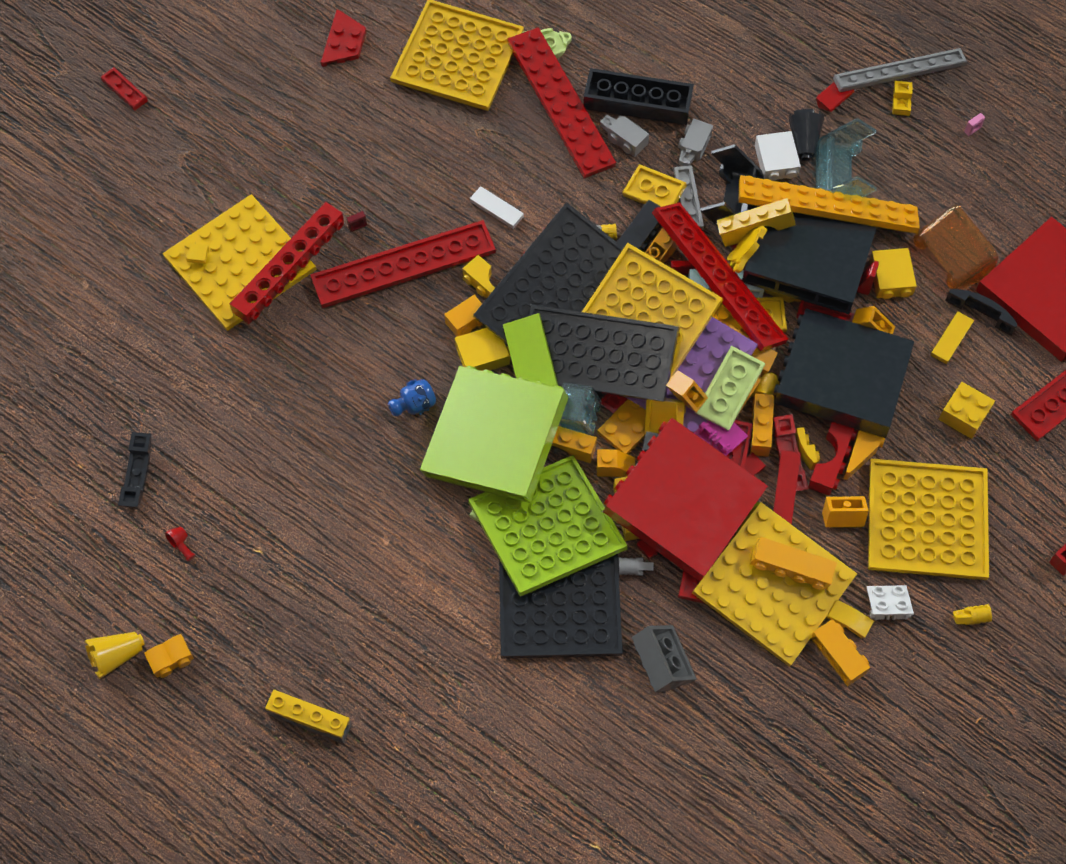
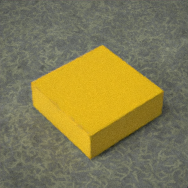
(197, 253)

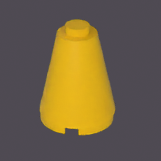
(112, 651)

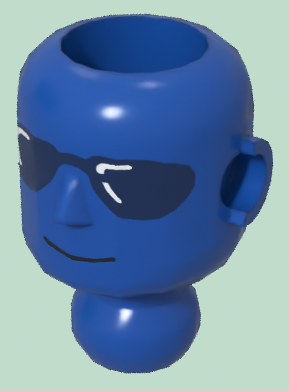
(414, 398)

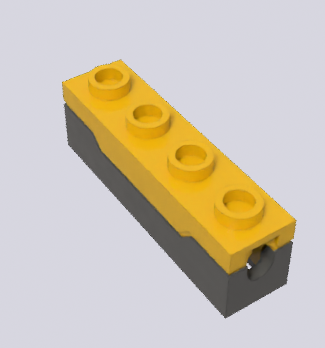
(308, 716)

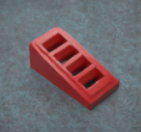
(867, 278)

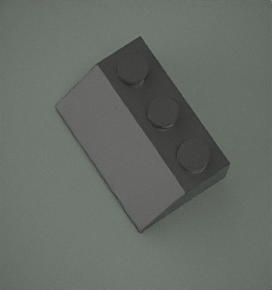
(663, 657)

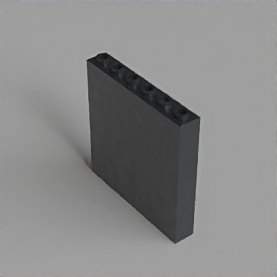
(812, 261)
(844, 372)

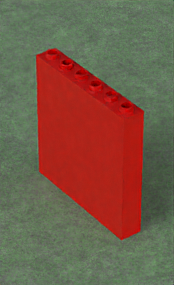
(1033, 286)
(684, 498)

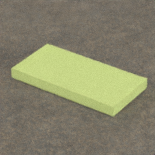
(730, 388)

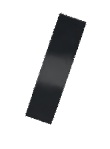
(986, 306)
(136, 470)

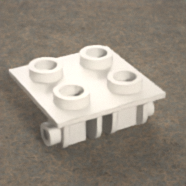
(889, 601)

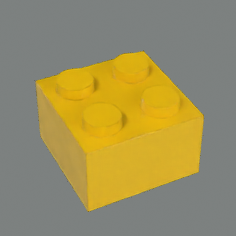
(966, 410)

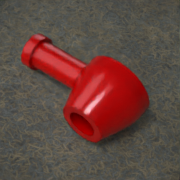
(176, 538)

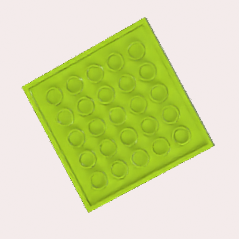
(553, 533)

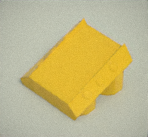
(660, 411)

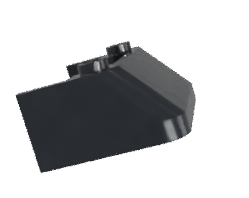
(733, 164)

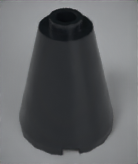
(806, 132)

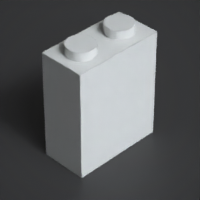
(777, 155)

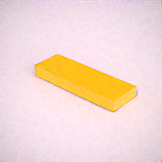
(952, 337)

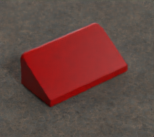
(832, 98)

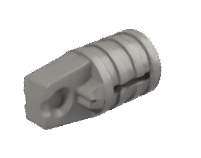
(634, 566)

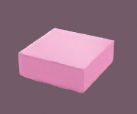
(974, 124)

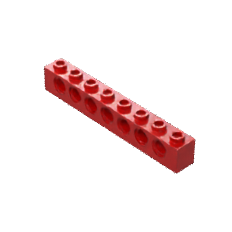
(278, 264)

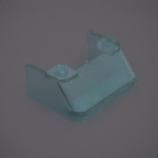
(835, 159)

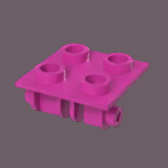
(720, 438)

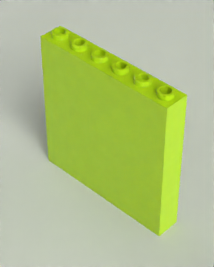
(495, 433)

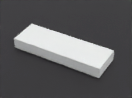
(496, 207)

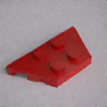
(344, 40)

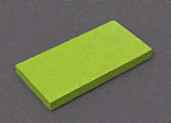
(530, 350)

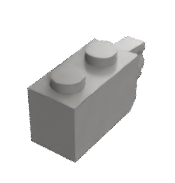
(625, 134)
(695, 142)

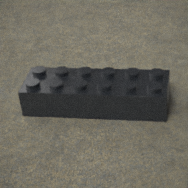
(638, 96)

